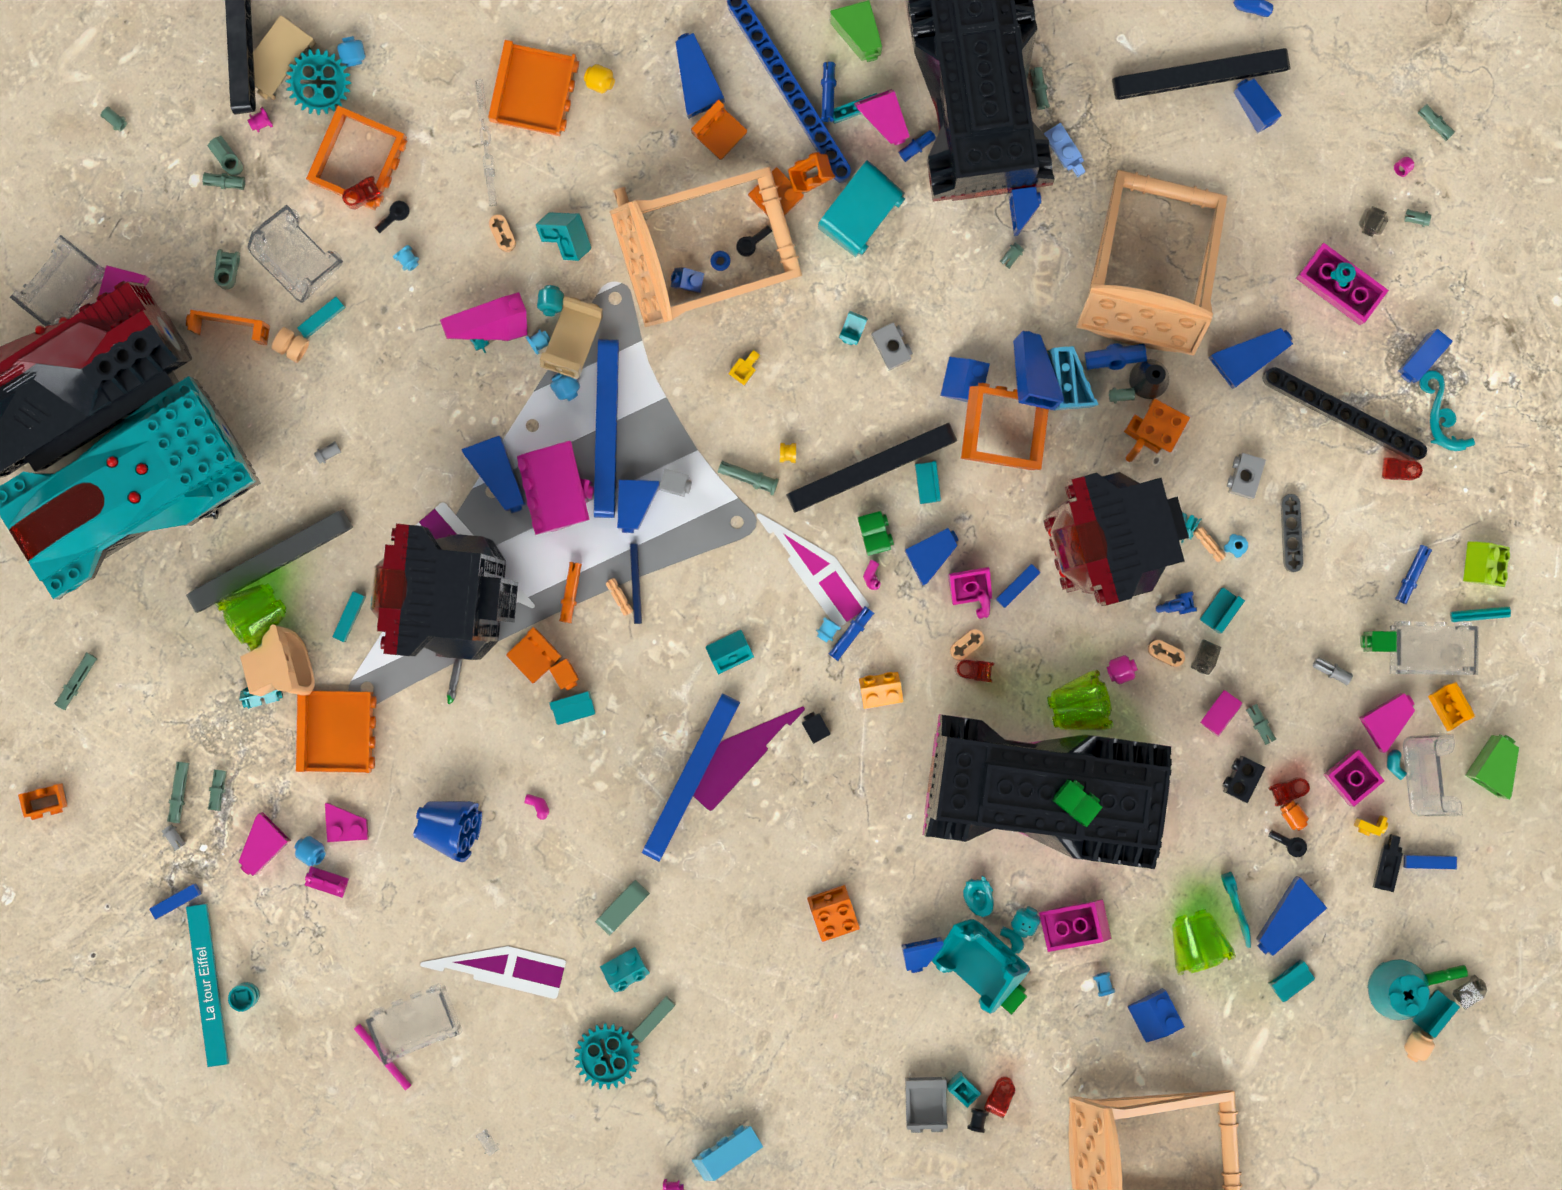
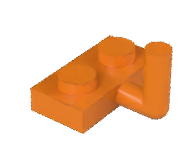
(1131, 430)

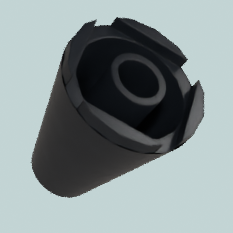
(1144, 383)

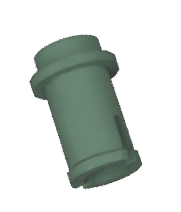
(114, 119)
(1419, 217)
(1012, 254)
(1121, 394)

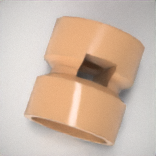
(287, 343)

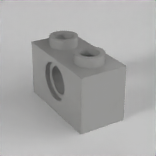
(883, 337)
(1254, 467)
(675, 483)

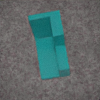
(567, 232)

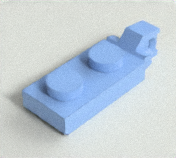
(1065, 149)

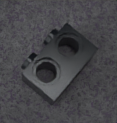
(1248, 781)

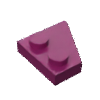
(344, 825)

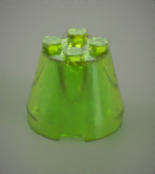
(252, 613)
(1082, 704)
(1199, 943)

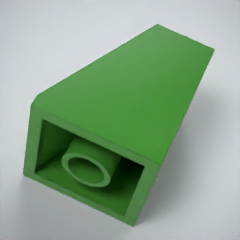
(858, 29)
(1496, 766)

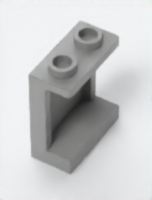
(926, 1104)

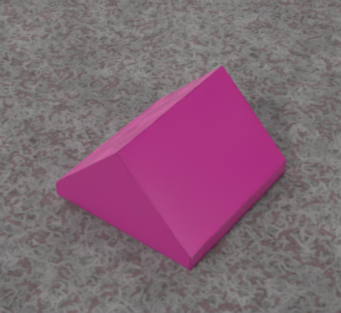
(966, 584)

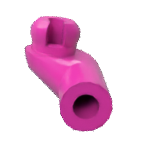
(870, 577)
(985, 604)
(539, 804)

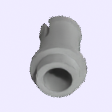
(327, 452)
(172, 835)

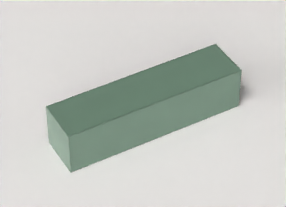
(653, 1019)

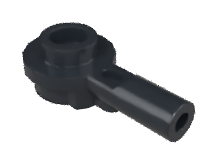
(398, 211)
(747, 245)
(1295, 846)

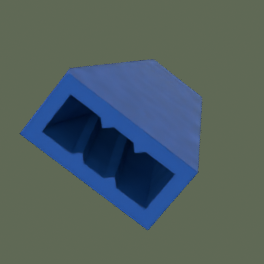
(697, 79)
(1248, 357)
(1034, 373)
(495, 469)
(1292, 914)

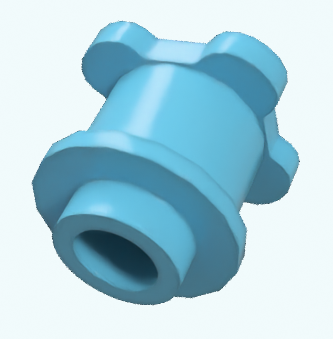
(407, 258)
(538, 341)
(1230, 547)
(827, 630)

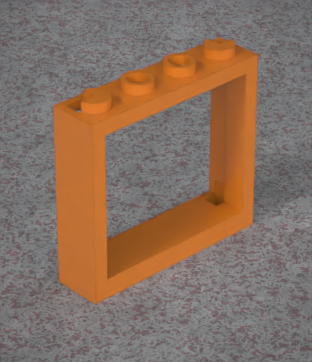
(329, 141)
(972, 424)

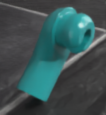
(1393, 764)
(1016, 940)

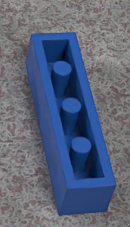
(1017, 586)
(1430, 862)
(175, 901)

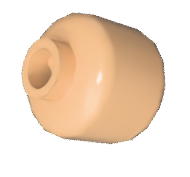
(1419, 1046)

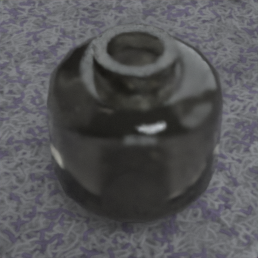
(1373, 221)

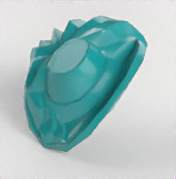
(979, 896)

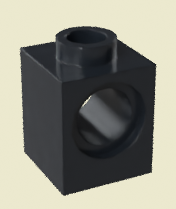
(815, 727)

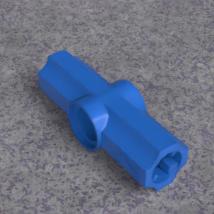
(1115, 356)

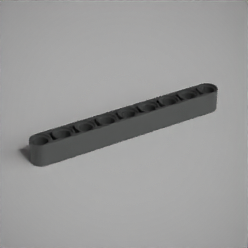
(269, 561)

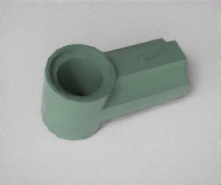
(225, 155)

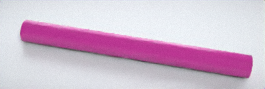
(391, 1067)

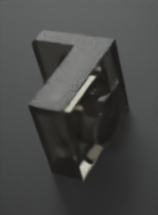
(1206, 657)
(1470, 992)

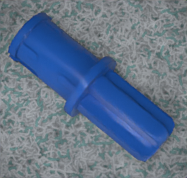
(917, 145)

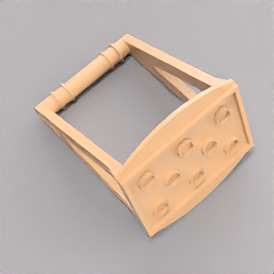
(642, 258)
(1143, 315)
(1095, 1143)

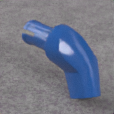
(1257, 7)

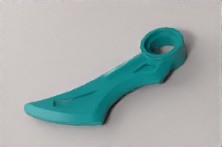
(1231, 889)

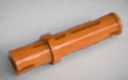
(568, 601)

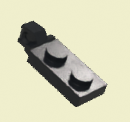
(1388, 865)

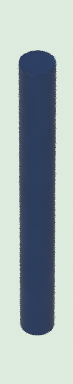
(635, 584)

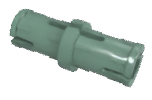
(1039, 88)
(1436, 122)
(223, 181)
(1261, 724)
(217, 790)

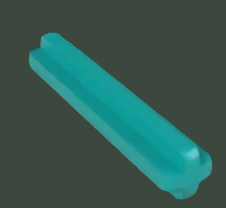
(1480, 614)

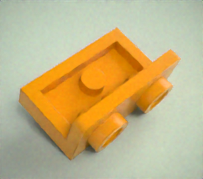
(881, 690)
(1451, 705)

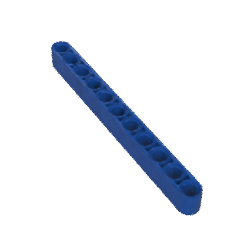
(784, 78)

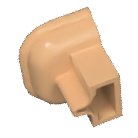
(279, 664)

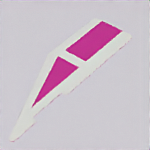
(820, 574)

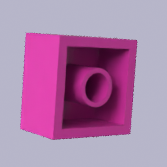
(1354, 777)

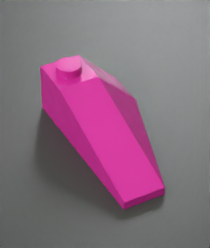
(495, 320)

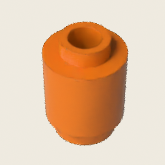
(1294, 815)

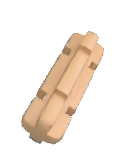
(1209, 544)
(619, 596)

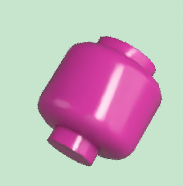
(1122, 669)

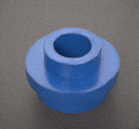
(720, 254)

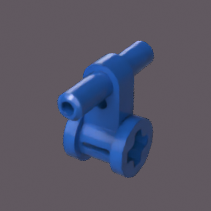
(1182, 603)

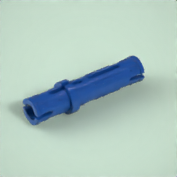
(828, 84)
(1413, 574)
(851, 633)

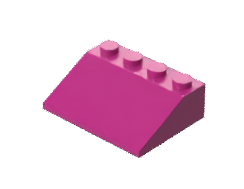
(553, 488)

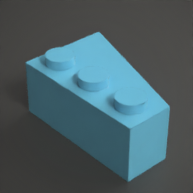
(1071, 379)
(727, 1153)

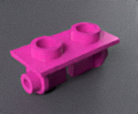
(326, 881)

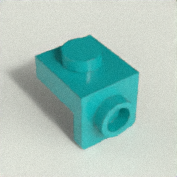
(853, 328)

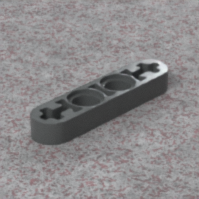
(1288, 533)

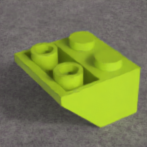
(1486, 564)

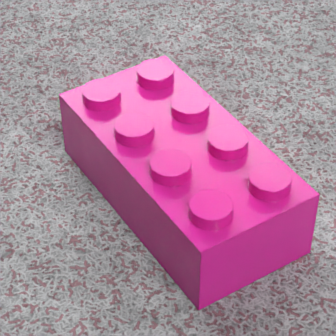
(1354, 300)

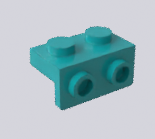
(624, 970)

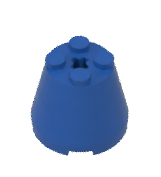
(449, 827)

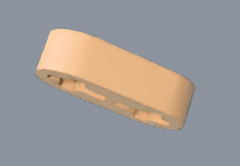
(498, 235)
(970, 648)
(1168, 649)

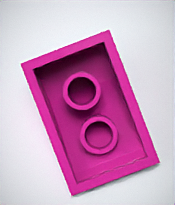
(1075, 925)

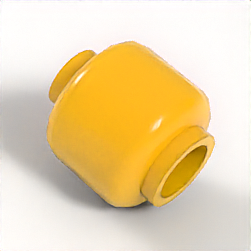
(599, 78)

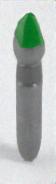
(451, 694)

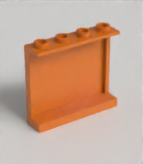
(533, 89)
(335, 731)

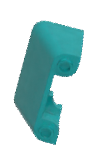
(860, 209)
(981, 962)

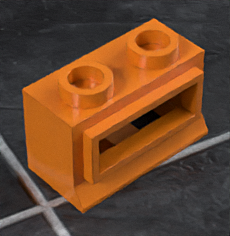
(798, 172)
(26, 798)

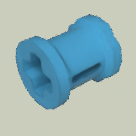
(1104, 984)

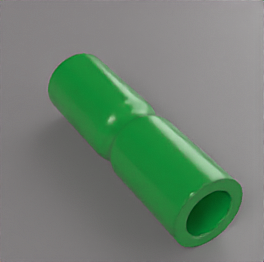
(1448, 974)

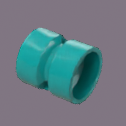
(243, 996)

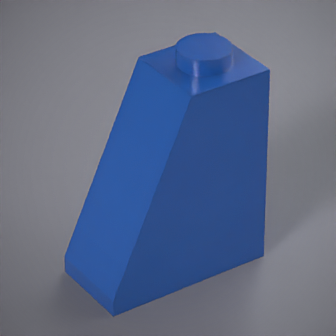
(1256, 105)
(1424, 356)
(634, 502)
(931, 553)

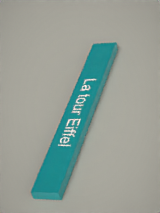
(207, 985)

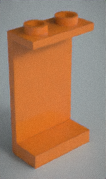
(260, 328)

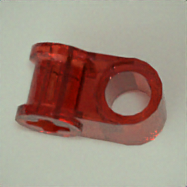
(363, 193)
(1398, 469)
(976, 670)
(1288, 791)
(999, 1100)

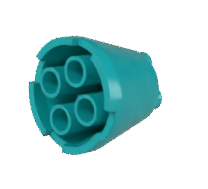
(1387, 988)

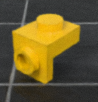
(1367, 828)

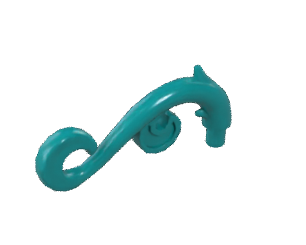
(1436, 413)

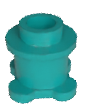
(1338, 275)

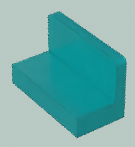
(928, 482)
(1222, 610)
(729, 651)
(572, 708)
(1292, 980)
(1436, 1014)

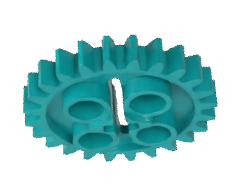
(317, 63)
(589, 1061)

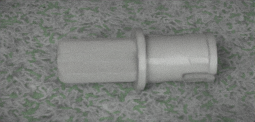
(1332, 670)

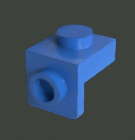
(687, 279)

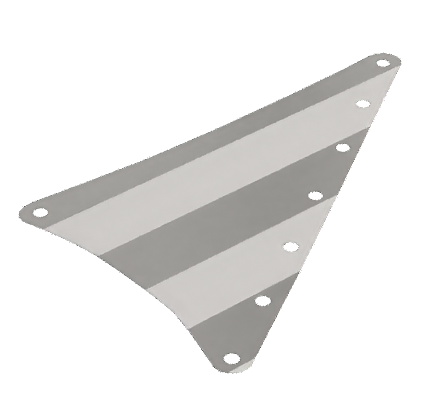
(647, 443)

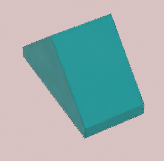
(963, 1089)

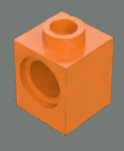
(564, 675)

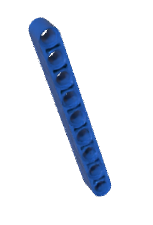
(606, 428)
(690, 777)

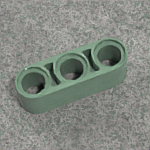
(622, 907)

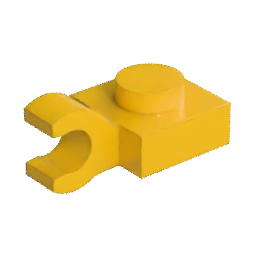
(743, 370)

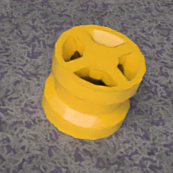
(787, 452)

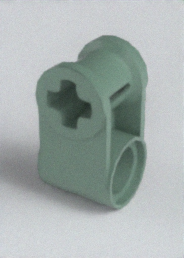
(226, 264)

